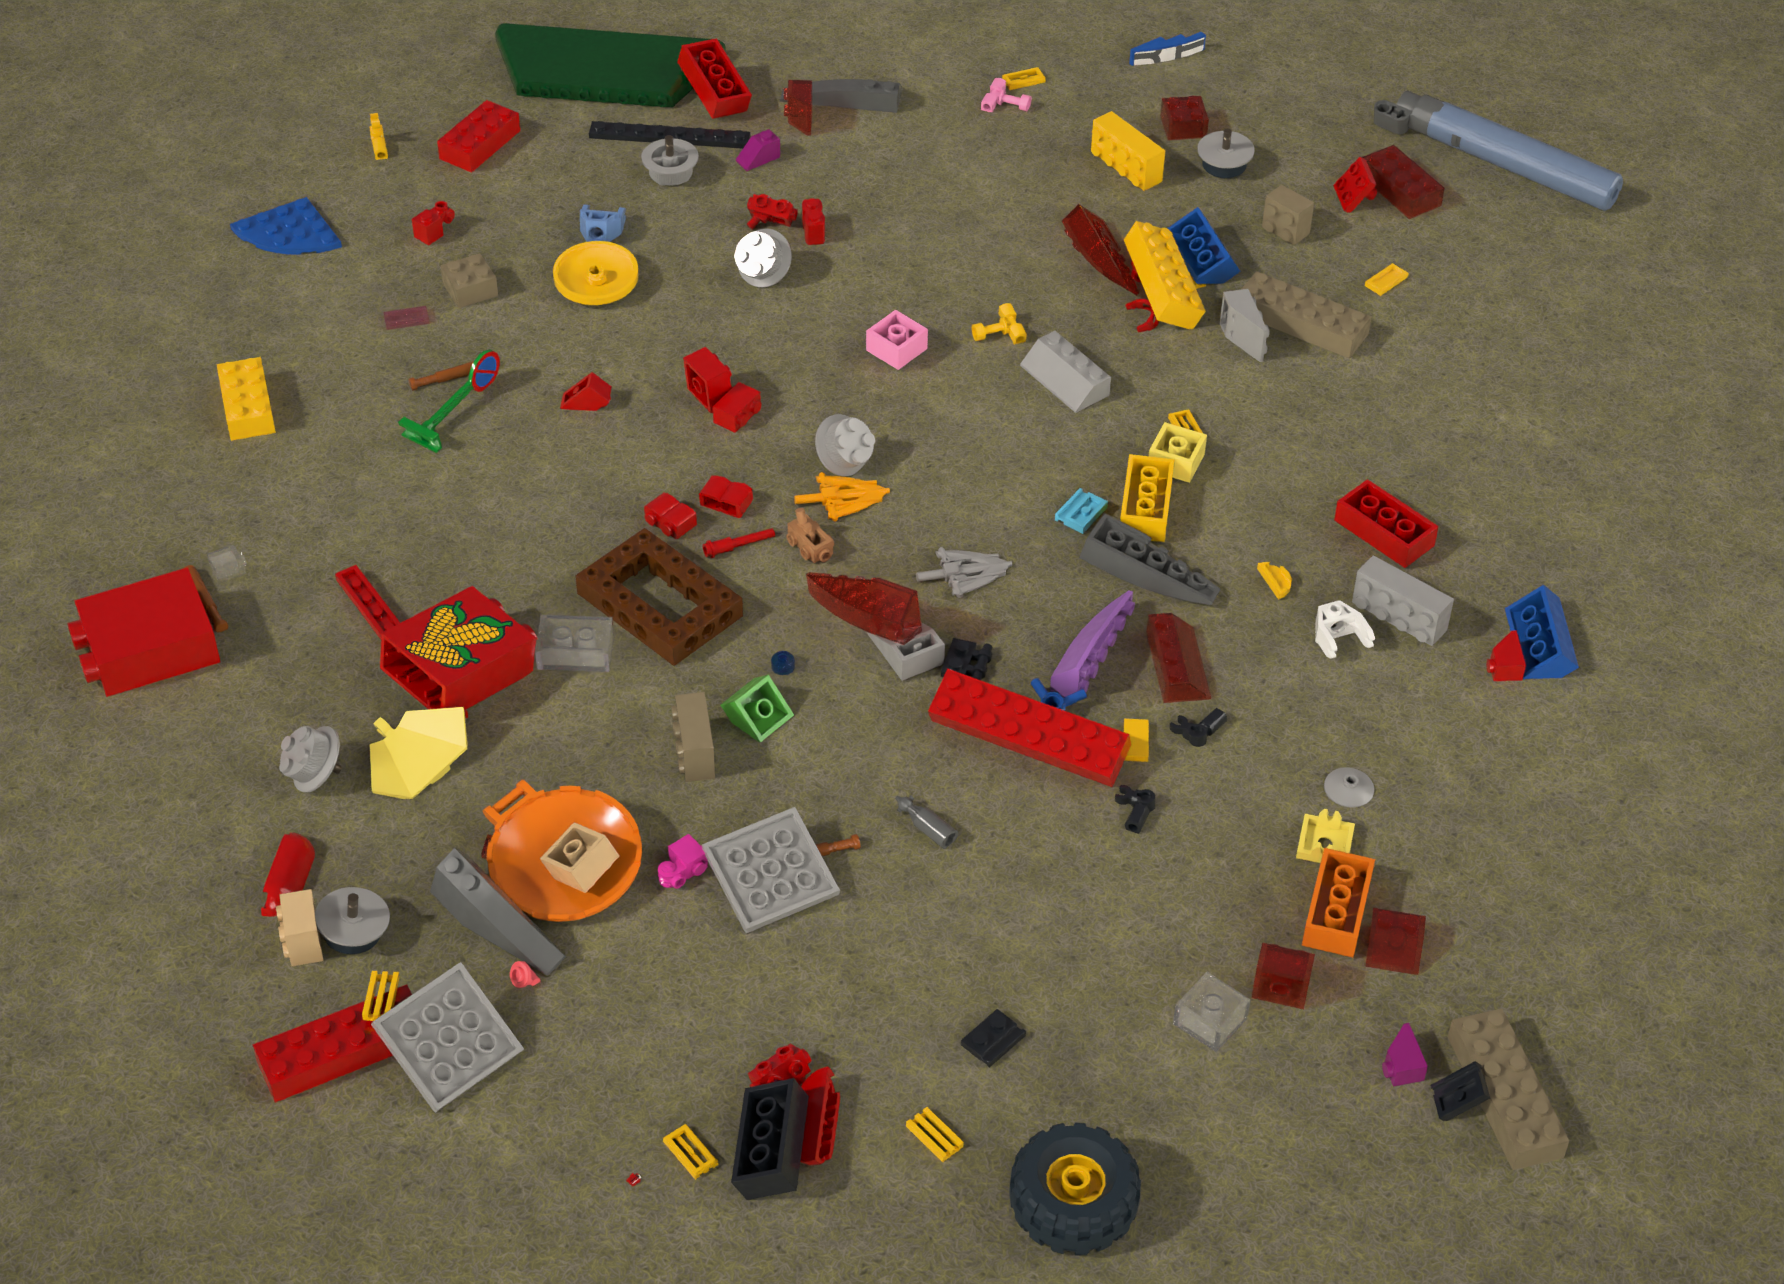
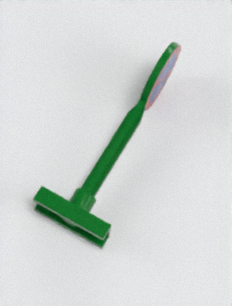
(480, 377)

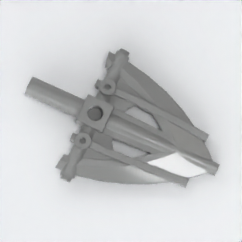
(986, 565)

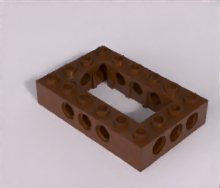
(716, 603)

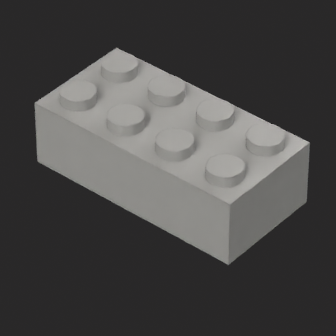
(1402, 600)

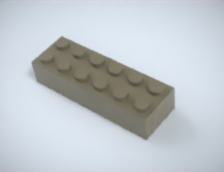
(1308, 315)
(1517, 1101)

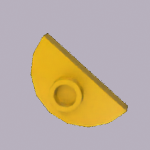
(1277, 578)

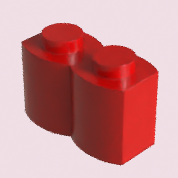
(813, 221)
(726, 496)
(670, 515)

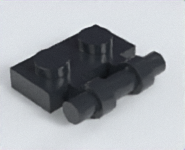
(960, 657)

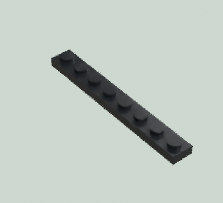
(653, 133)

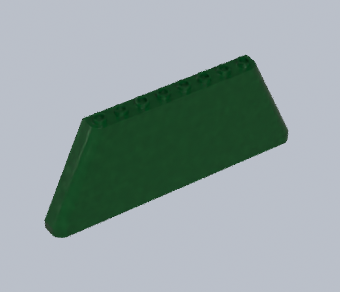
(594, 64)

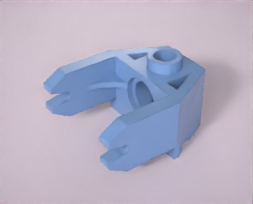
(609, 222)

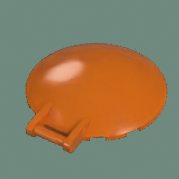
(534, 826)

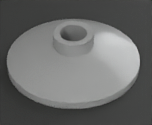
(1340, 791)

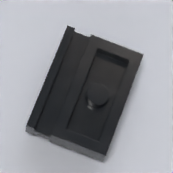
(993, 1038)
(1460, 1091)

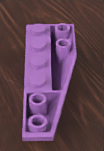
(1091, 647)

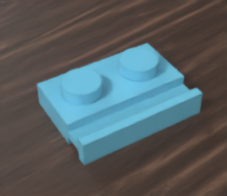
(1081, 510)

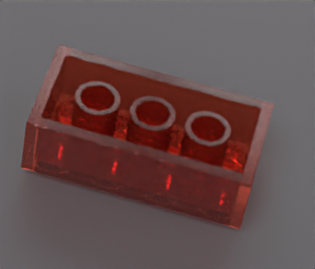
(1404, 182)

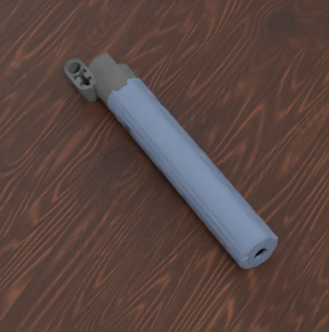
(1501, 147)

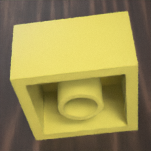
(1182, 445)

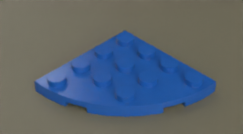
(288, 230)

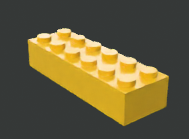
(1164, 275)

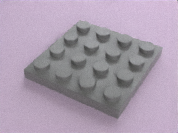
(770, 870)
(447, 1037)

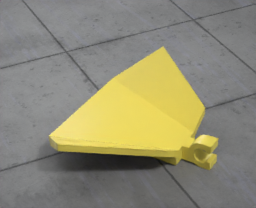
(416, 751)

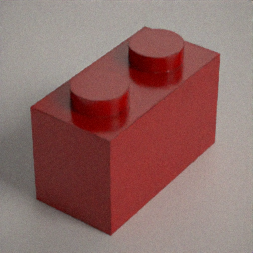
(737, 407)

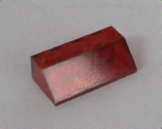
(1176, 659)

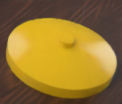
(595, 273)

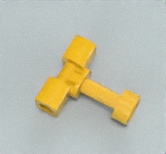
(1006, 324)

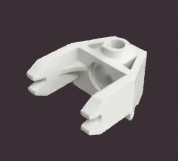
(1346, 621)

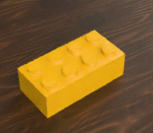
(1127, 151)
(245, 398)
(1148, 495)

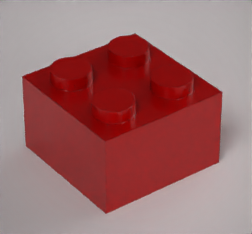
(707, 377)

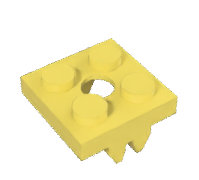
(1324, 827)

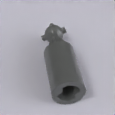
(928, 822)

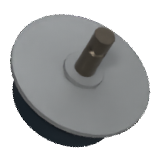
(1225, 153)
(352, 919)

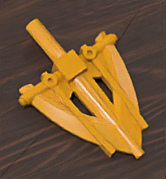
(837, 492)

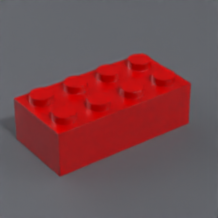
(714, 78)
(478, 136)
(1386, 523)

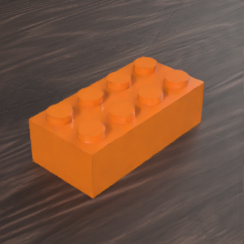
(1338, 902)

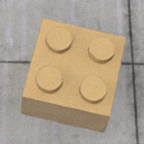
(579, 857)
(299, 928)

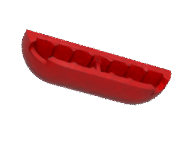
(288, 870)
(820, 1117)

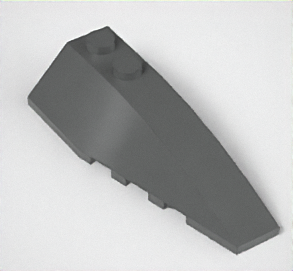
(856, 94)
(1136, 560)
(490, 913)

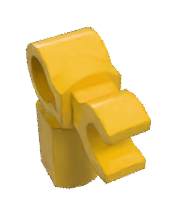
(377, 138)

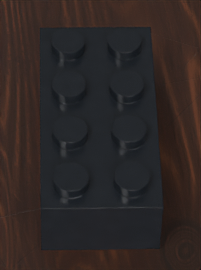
(770, 1139)

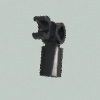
(1198, 733)
(1142, 802)

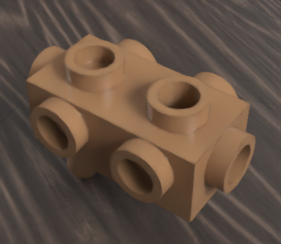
(809, 538)

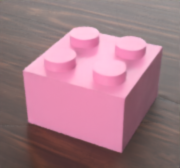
(896, 339)

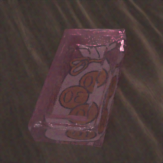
(406, 317)

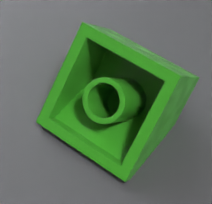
(758, 708)

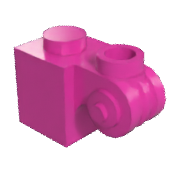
(684, 862)

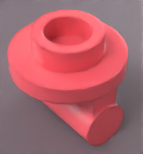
(523, 975)

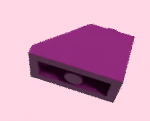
(759, 150)
(1404, 1059)

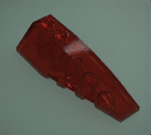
(1098, 246)
(869, 604)

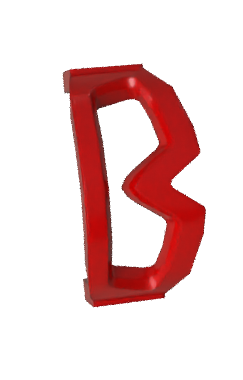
(1148, 325)

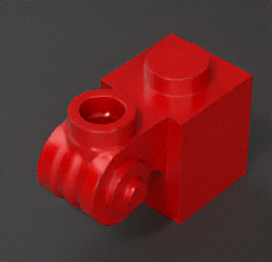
(428, 224)

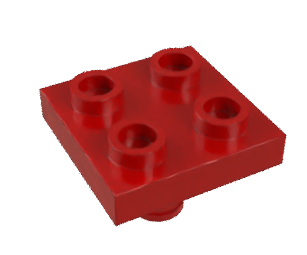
(1355, 185)

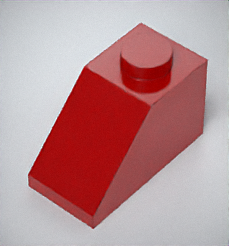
(587, 394)
(1507, 659)

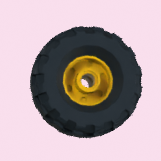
(1075, 1188)

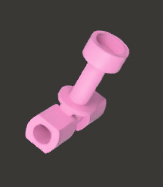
(998, 96)

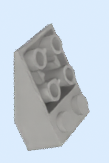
(1244, 323)
(916, 656)

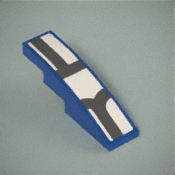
(1165, 50)

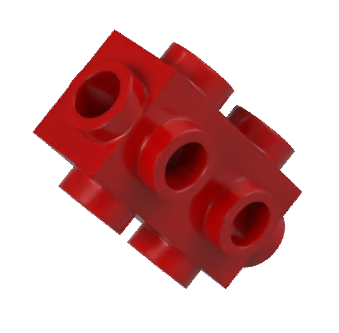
(766, 209)
(786, 1064)

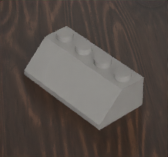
(1066, 372)

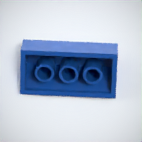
(1203, 250)
(1542, 634)

